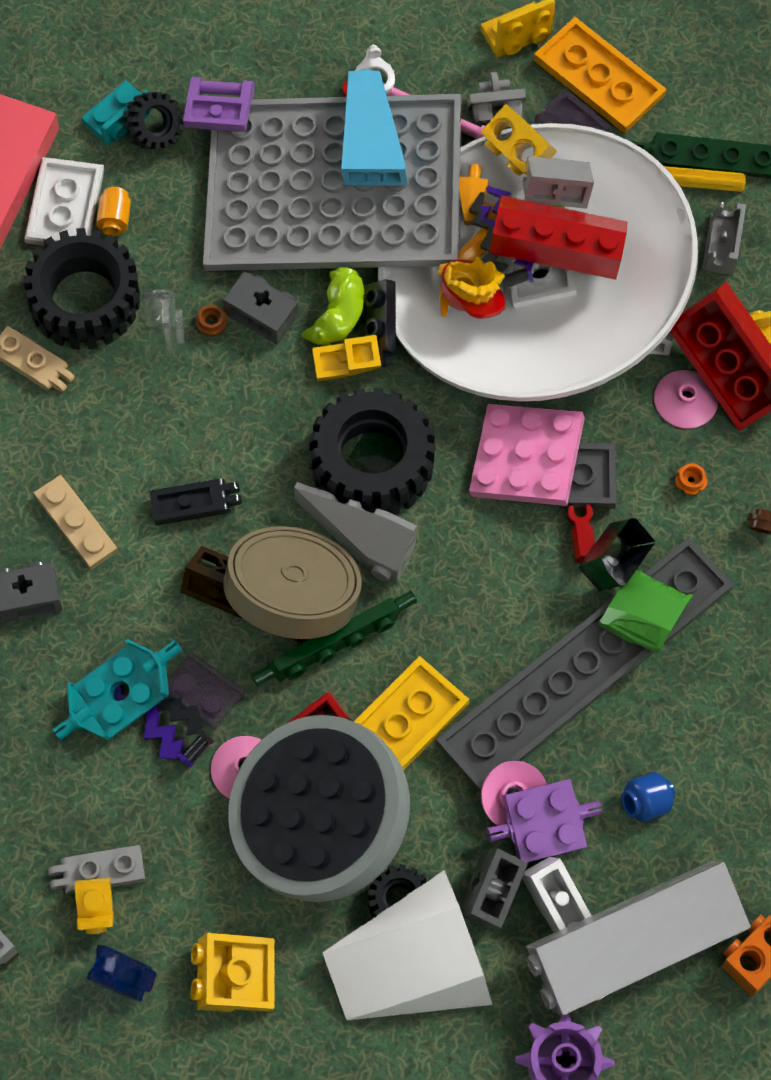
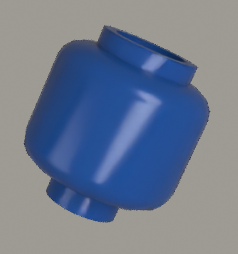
(648, 797)

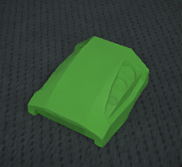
(644, 611)

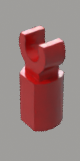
(582, 532)

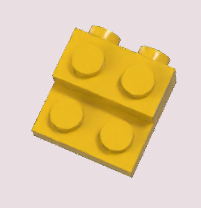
(233, 973)

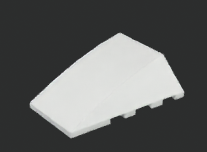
(409, 958)

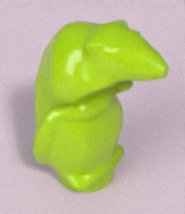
(344, 308)

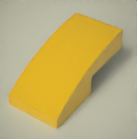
(346, 359)

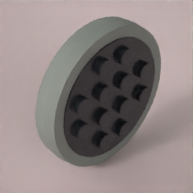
(319, 808)

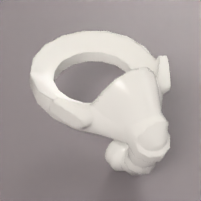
(375, 63)

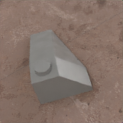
(375, 539)

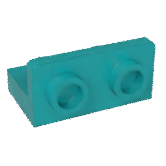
(107, 116)

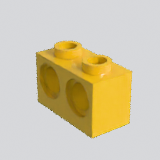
(521, 138)

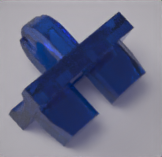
(114, 966)

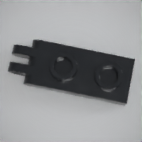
(381, 317)
(193, 501)

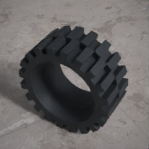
(77, 255)

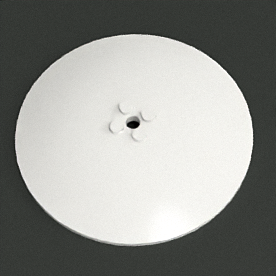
(569, 325)

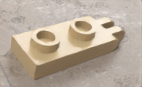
(33, 360)

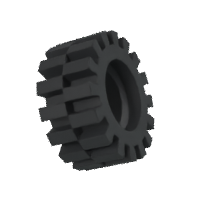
(170, 115)
(389, 879)

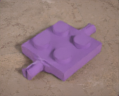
(544, 821)

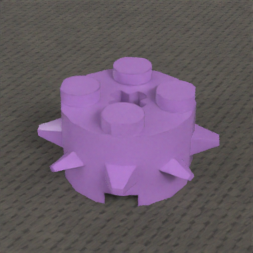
(568, 1040)

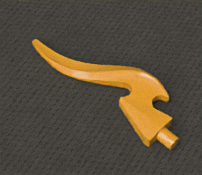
(469, 190)

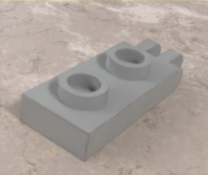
(120, 864)

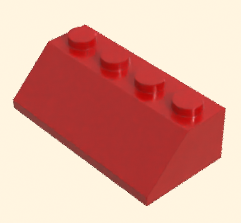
(558, 237)
(728, 354)

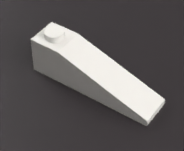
(555, 894)

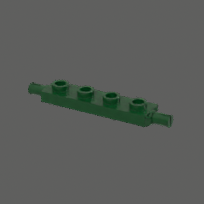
(710, 154)
(323, 649)

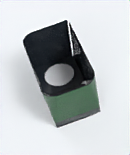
(626, 563)

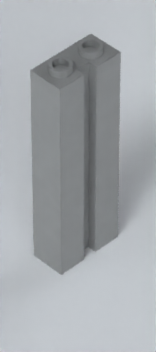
(637, 937)

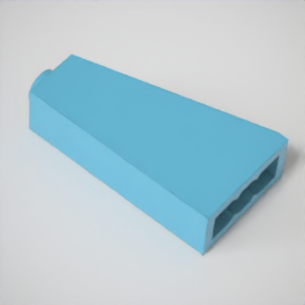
(370, 138)

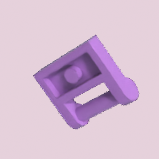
(218, 111)

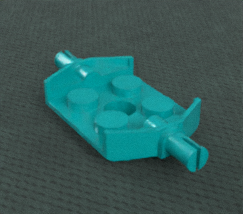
(93, 700)

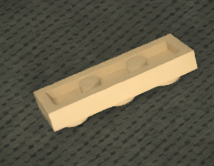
(75, 522)

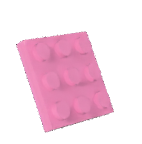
(527, 454)

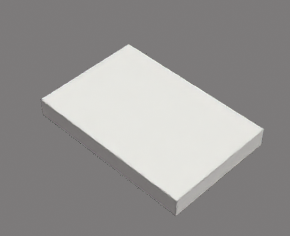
(63, 199)

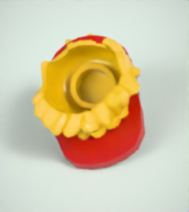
(473, 287)

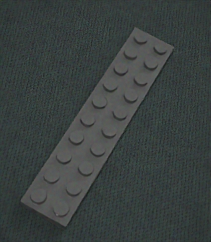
(571, 675)

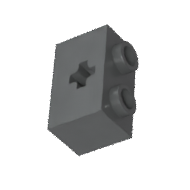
(261, 307)
(41, 594)
(492, 888)

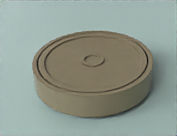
(292, 582)

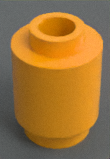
(113, 211)

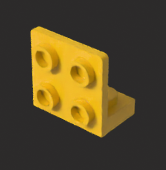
(519, 27)

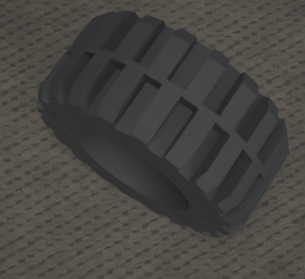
(373, 414)

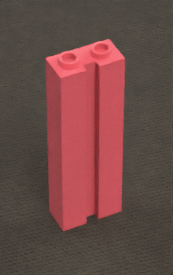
(24, 140)

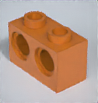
(755, 948)

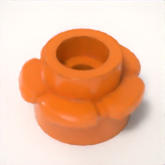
(691, 471)

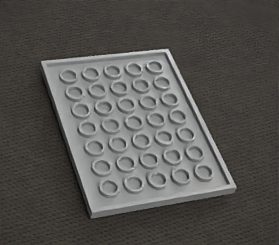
(284, 200)

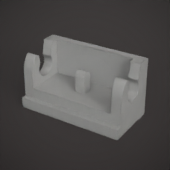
(558, 182)
(723, 239)

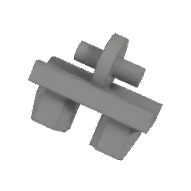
(483, 102)

